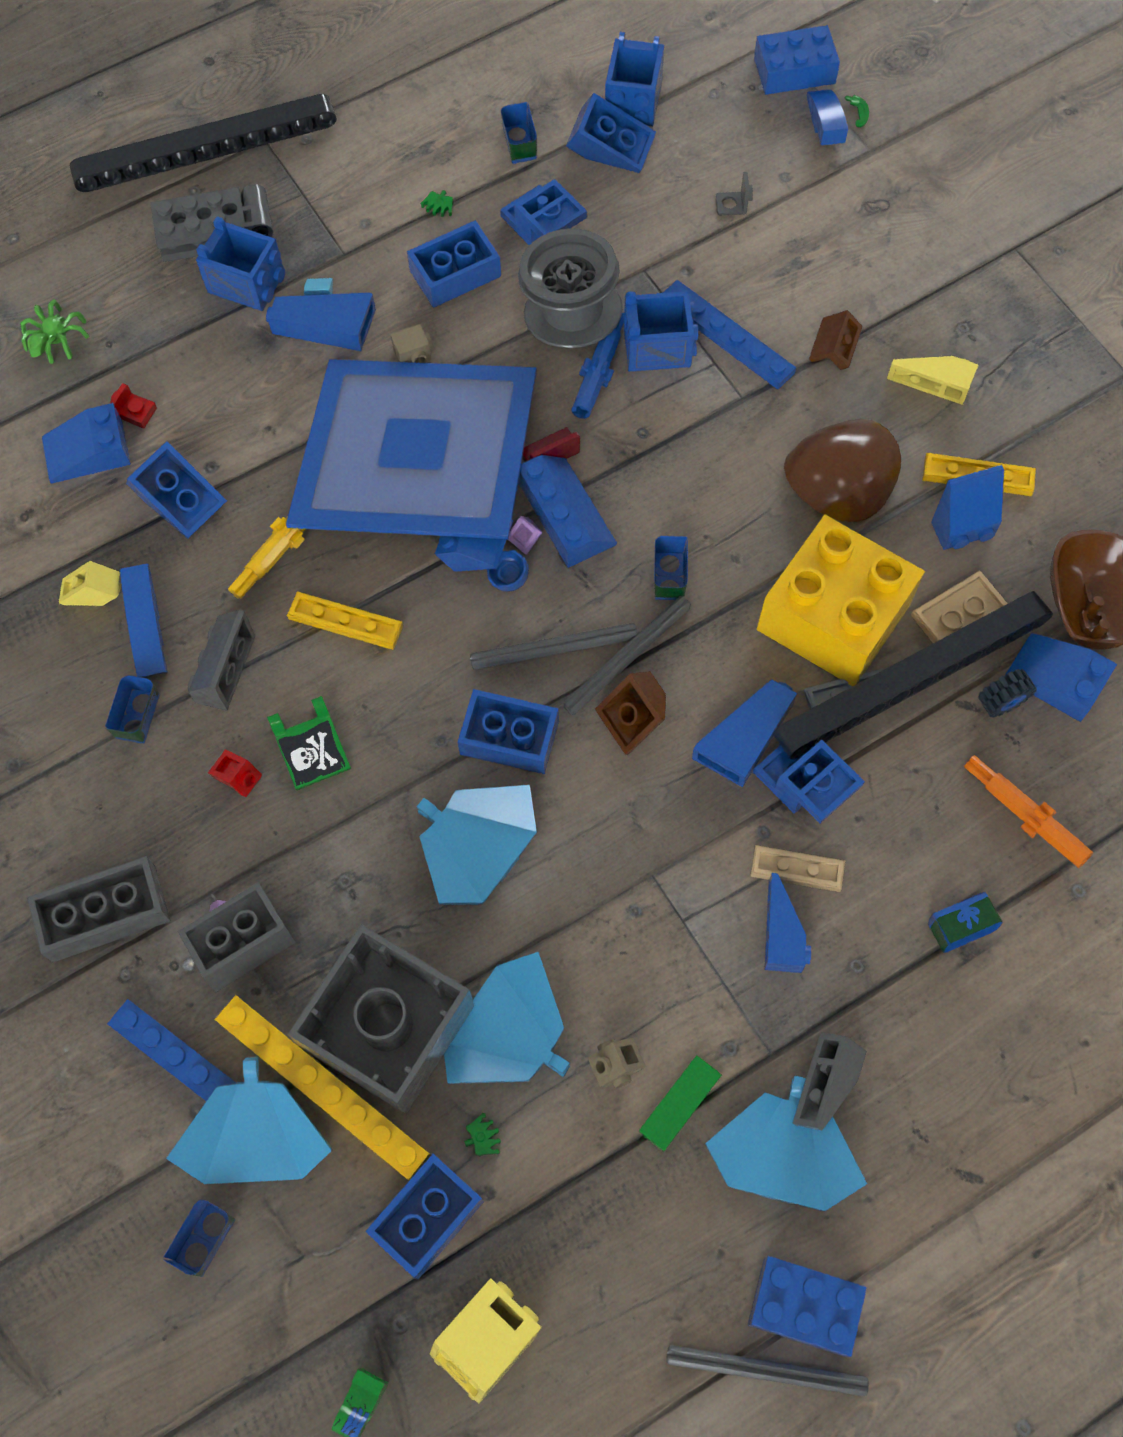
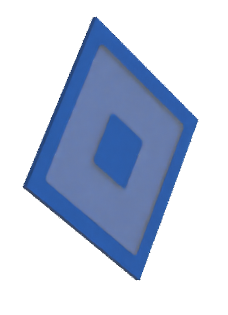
(415, 449)

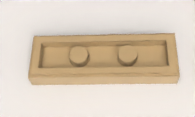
(798, 868)

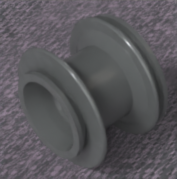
(570, 288)

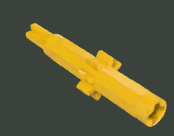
(267, 556)

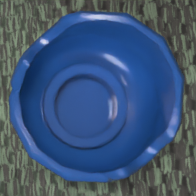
(510, 572)

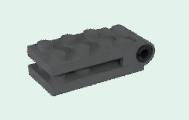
(188, 220)

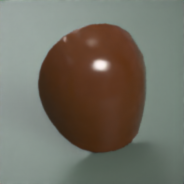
(845, 469)
(1089, 587)

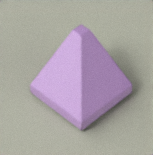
(524, 534)

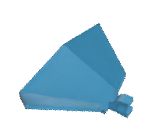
(476, 840)
(508, 1028)
(250, 1134)
(785, 1161)

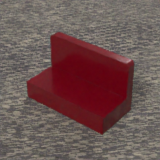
(559, 444)

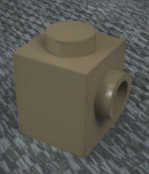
(412, 345)

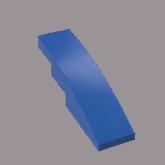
(143, 620)

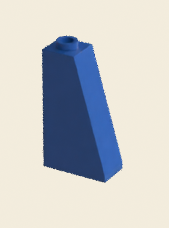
(324, 319)
(745, 734)

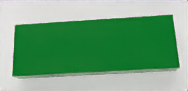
(680, 1103)

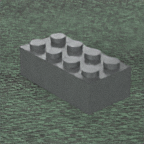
(98, 909)

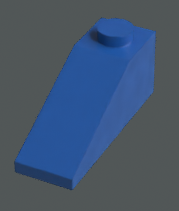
(785, 936)

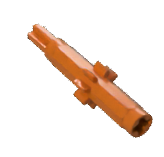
(1036, 818)

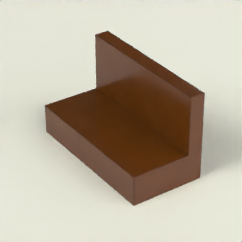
(837, 339)

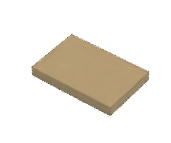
(958, 607)

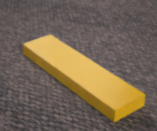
(942, 468)
(345, 620)

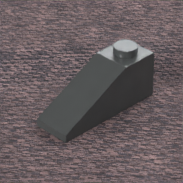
(829, 1080)

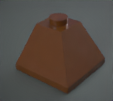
(633, 709)

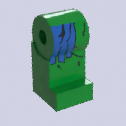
(359, 1404)

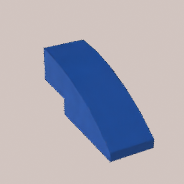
(827, 117)

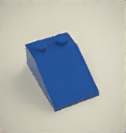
(610, 136)
(86, 444)
(175, 490)
(970, 508)
(1064, 673)

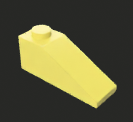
(940, 376)

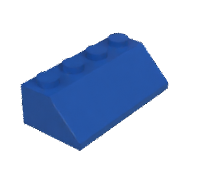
(564, 509)

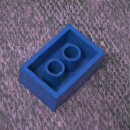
(796, 59)
(454, 263)
(508, 731)
(424, 1216)
(807, 1306)

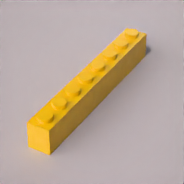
(323, 1088)

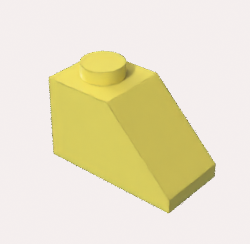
(90, 585)

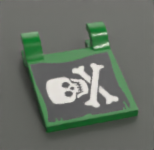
(310, 748)

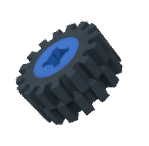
(1007, 693)

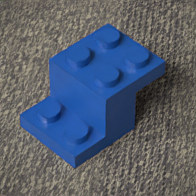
(543, 211)
(812, 781)

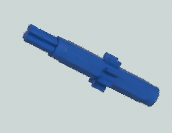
(596, 373)

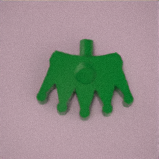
(438, 202)
(482, 1136)

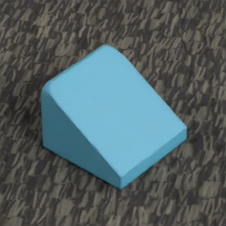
(318, 286)

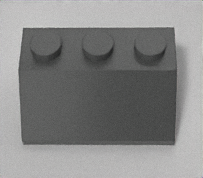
(222, 660)
(236, 937)

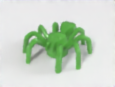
(51, 331)

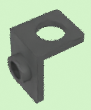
(741, 199)

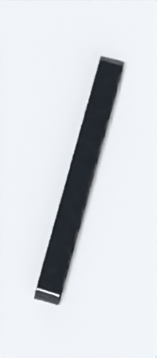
(202, 143)
(912, 674)

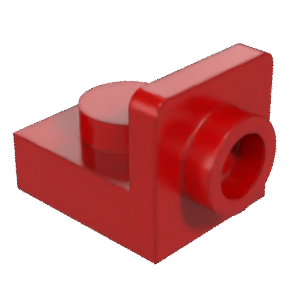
(133, 407)
(235, 772)

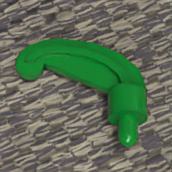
(862, 107)

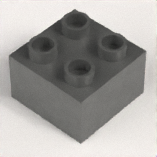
(382, 1018)

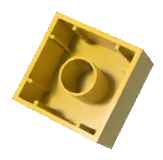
(839, 600)

